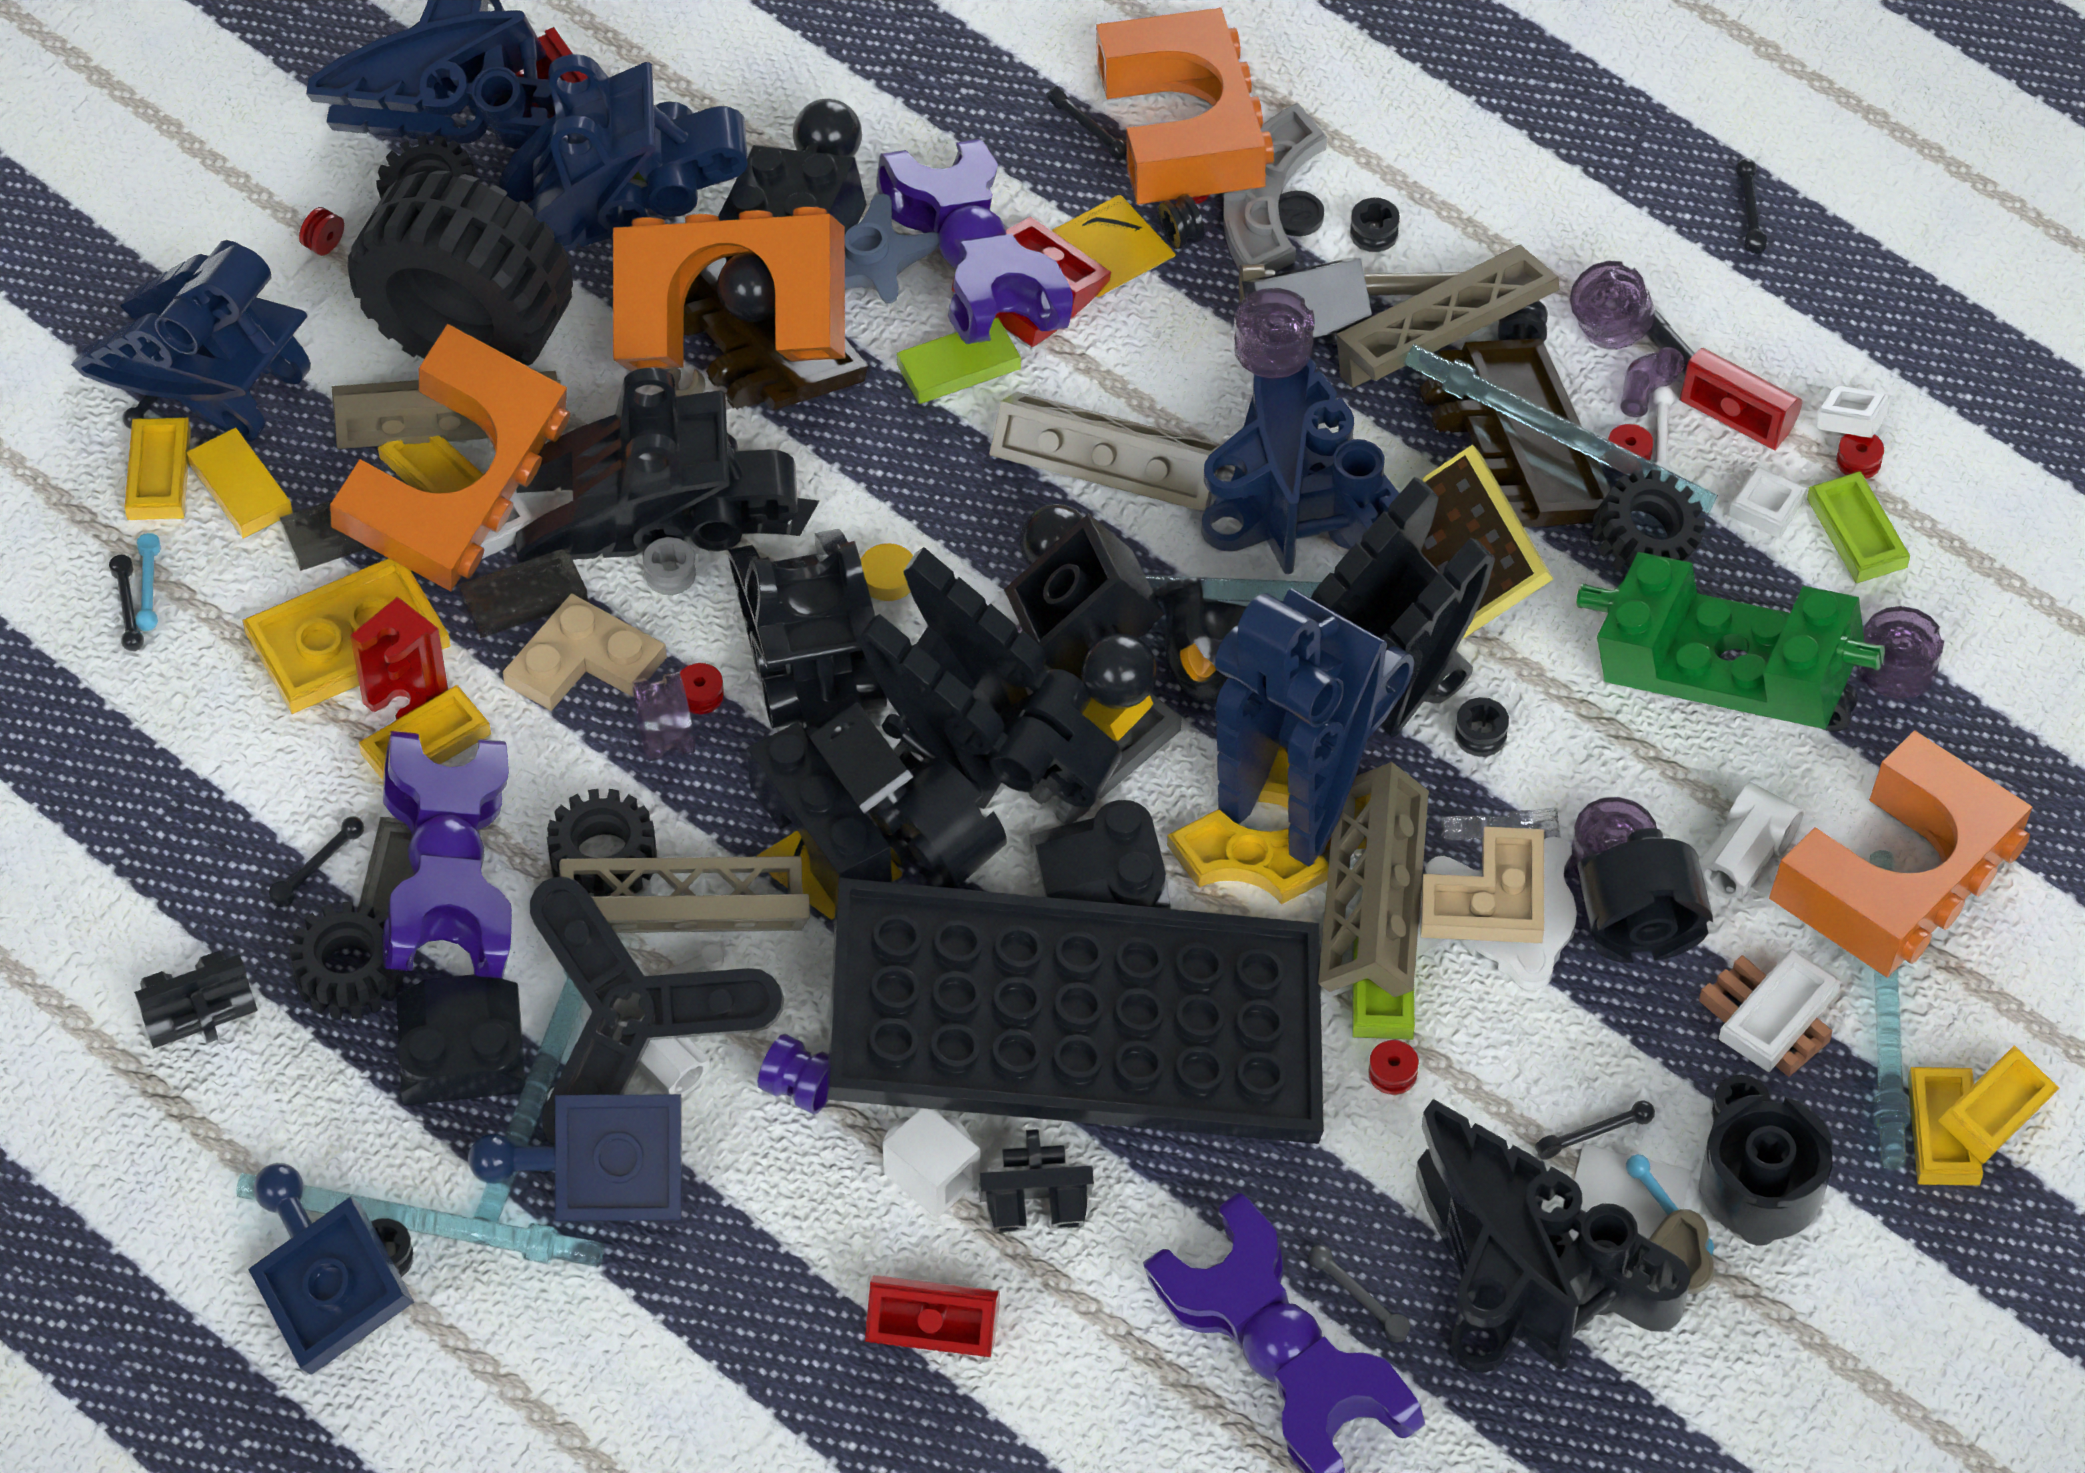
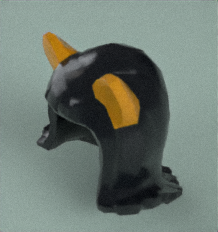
(1194, 635)

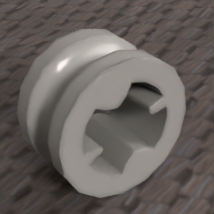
(673, 581)

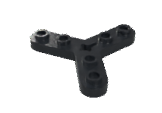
(673, 1003)

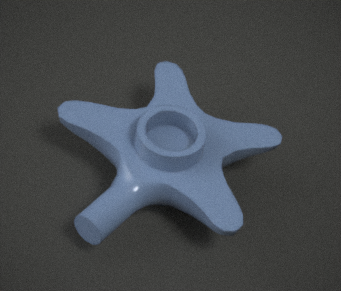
(879, 254)

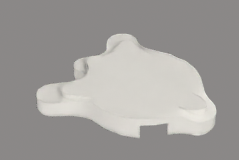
(1529, 962)

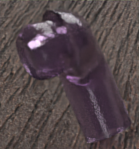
(1645, 376)

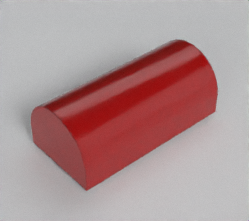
(1739, 398)
(932, 1316)

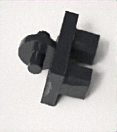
(195, 1000)
(1063, 1186)

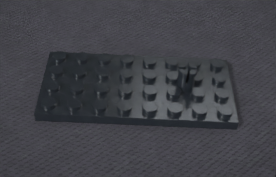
(1076, 1011)

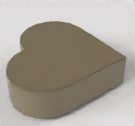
(1688, 1237)

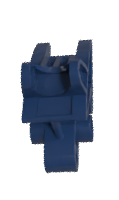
(435, 69)
(605, 134)
(203, 339)
(1293, 475)
(1307, 685)

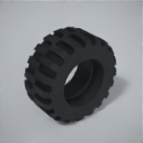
(460, 258)

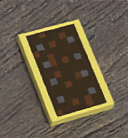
(1477, 508)

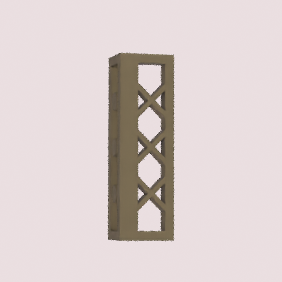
(1443, 314)
(397, 411)
(1103, 449)
(1390, 880)
(691, 912)

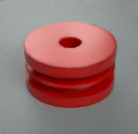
(321, 231)
(1634, 439)
(1860, 454)
(702, 687)
(1393, 1067)

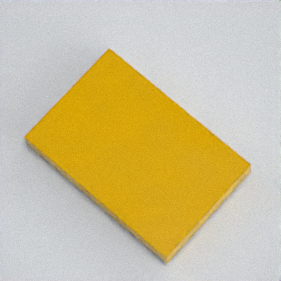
(308, 637)

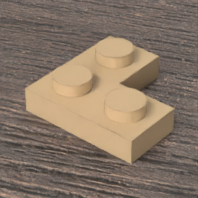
(581, 641)
(1500, 904)

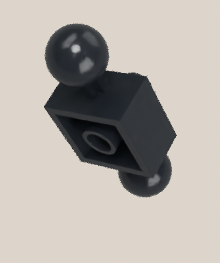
(780, 180)
(1086, 604)

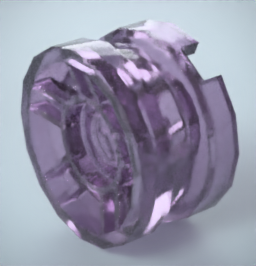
(1615, 326)
(1270, 352)
(1905, 672)
(663, 716)
(1606, 820)

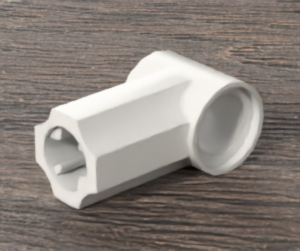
(1754, 831)
(669, 1064)

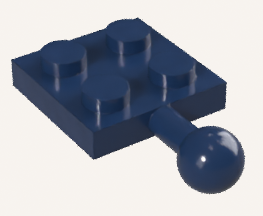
(609, 1157)
(328, 1279)

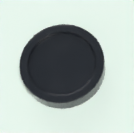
(1300, 213)

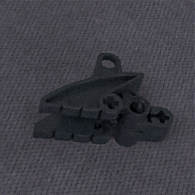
(648, 466)
(1407, 602)
(808, 617)
(969, 698)
(1502, 1240)

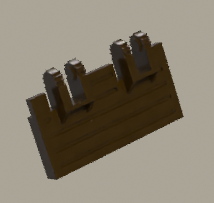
(751, 362)
(1537, 473)

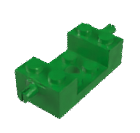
(1671, 638)

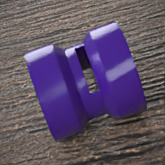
(795, 1072)

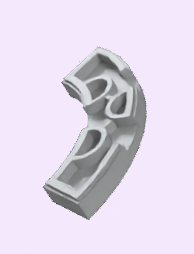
(1252, 215)

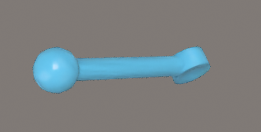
(148, 547)
(1639, 1168)

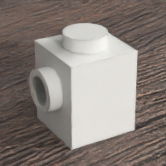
(931, 1159)

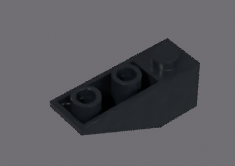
(859, 755)

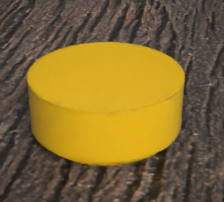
(884, 570)

